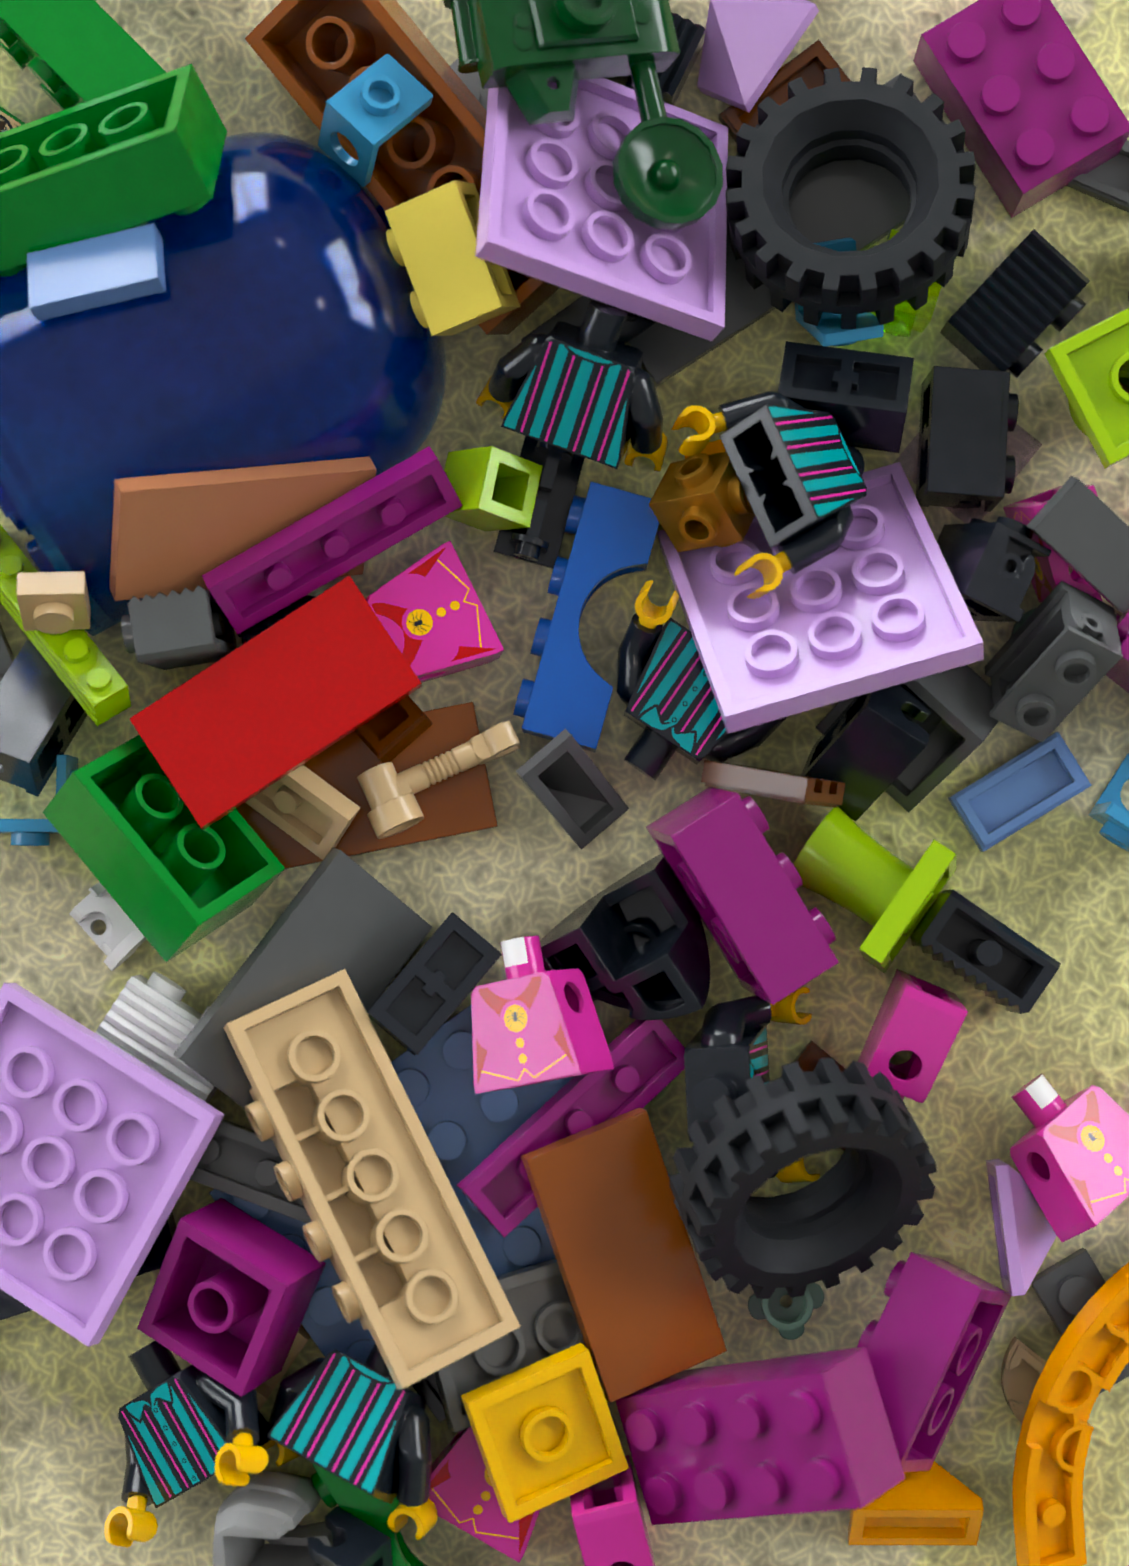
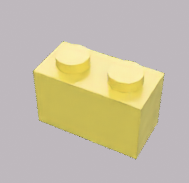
(437, 246)

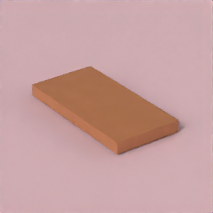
(189, 523)

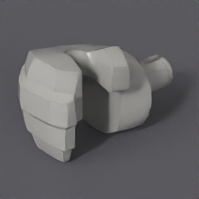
(268, 1511)

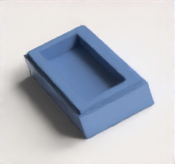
(95, 272)
(1019, 791)

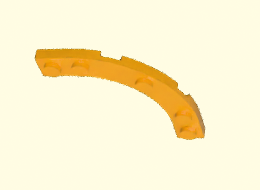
(1057, 1429)

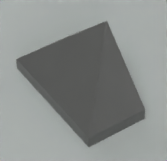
(572, 789)

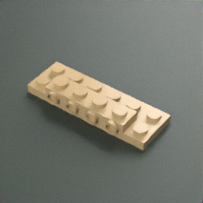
(368, 1180)

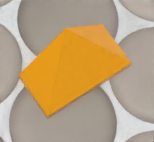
(920, 1511)

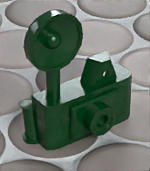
(665, 165)

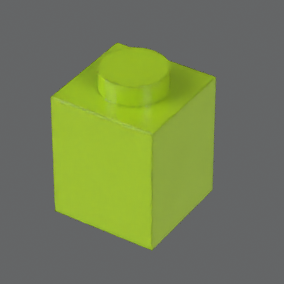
(493, 488)

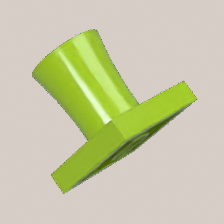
(1090, 375)
(873, 883)

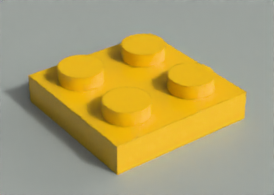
(545, 1432)

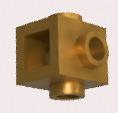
(702, 503)

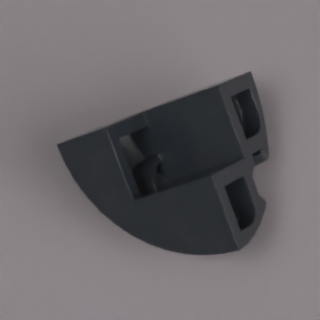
(637, 945)

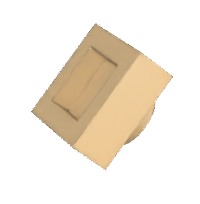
(53, 601)

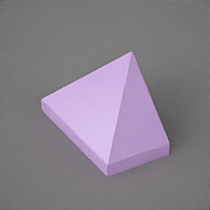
(748, 46)
(1019, 1226)

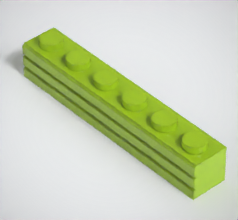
(69, 654)

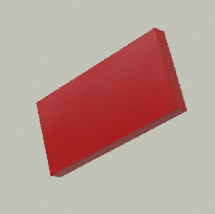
(275, 702)

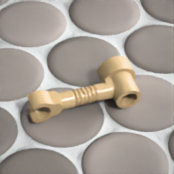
(393, 796)

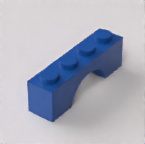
(611, 540)

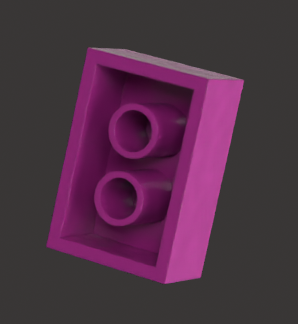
(1022, 96)
(745, 893)
(929, 1350)

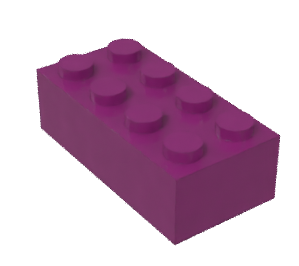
(762, 1438)

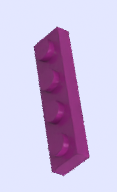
(332, 540)
(644, 1063)

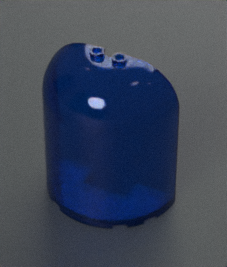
(268, 348)

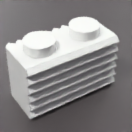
(151, 1025)

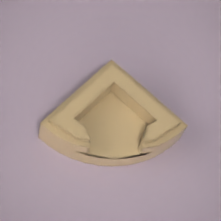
(1020, 1376)

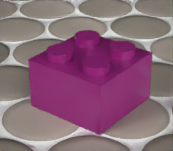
(230, 1296)

